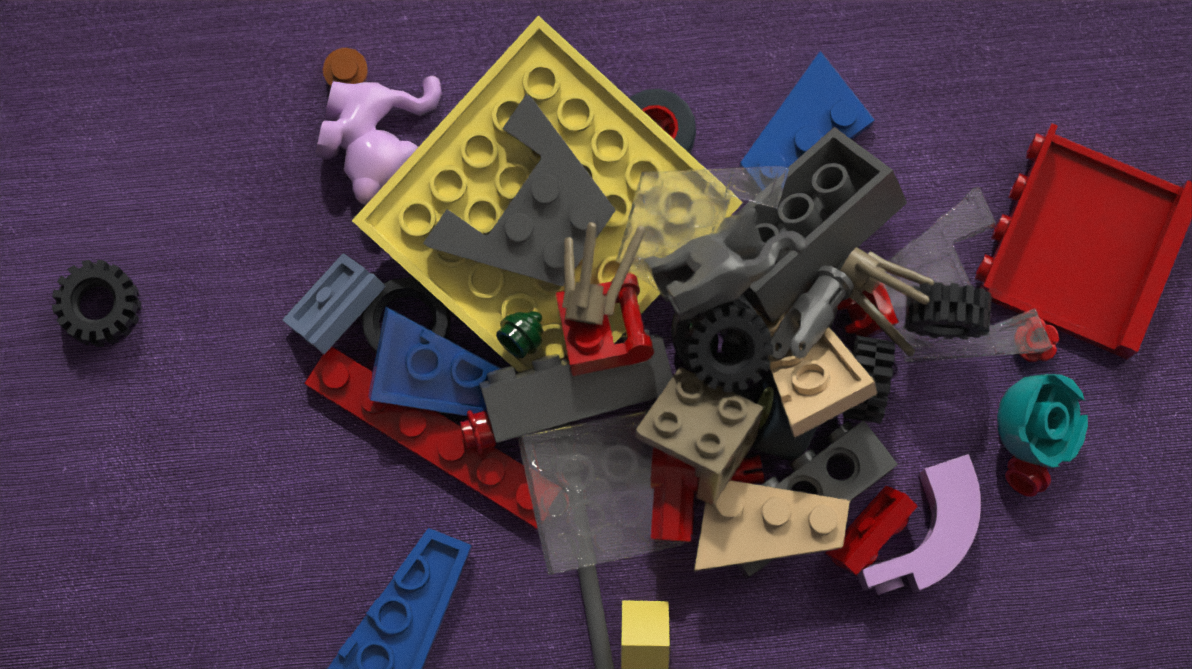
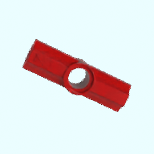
(673, 497)

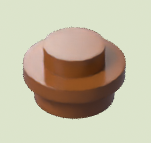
(345, 66)

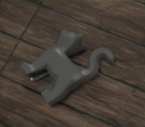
(716, 266)

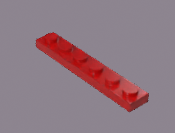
(425, 434)

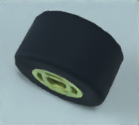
(774, 429)

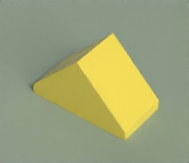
(645, 635)

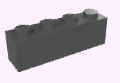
(552, 396)

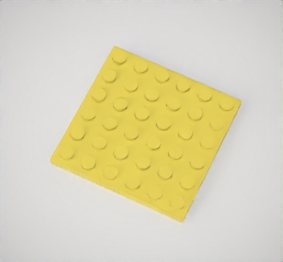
(480, 168)

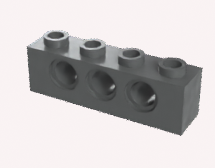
(858, 447)

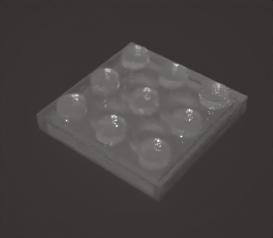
(591, 492)

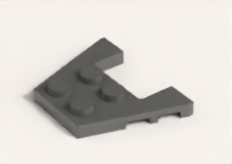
(548, 208)

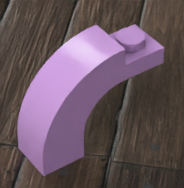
(954, 520)

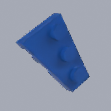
(806, 115)
(426, 370)

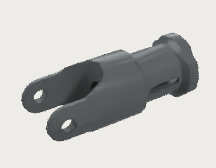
(812, 313)

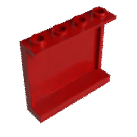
(1087, 243)

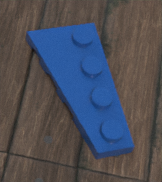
(409, 610)

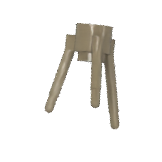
(866, 274)
(585, 300)

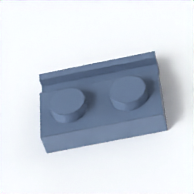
(333, 303)

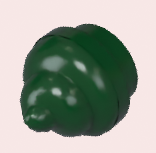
(521, 333)

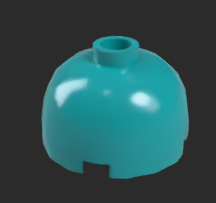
(1042, 420)

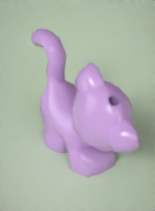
(370, 153)

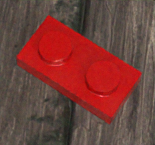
(872, 529)

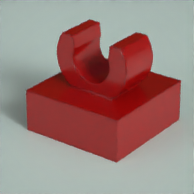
(862, 323)

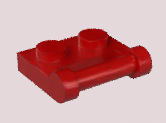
(592, 346)

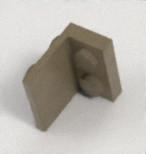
(702, 429)

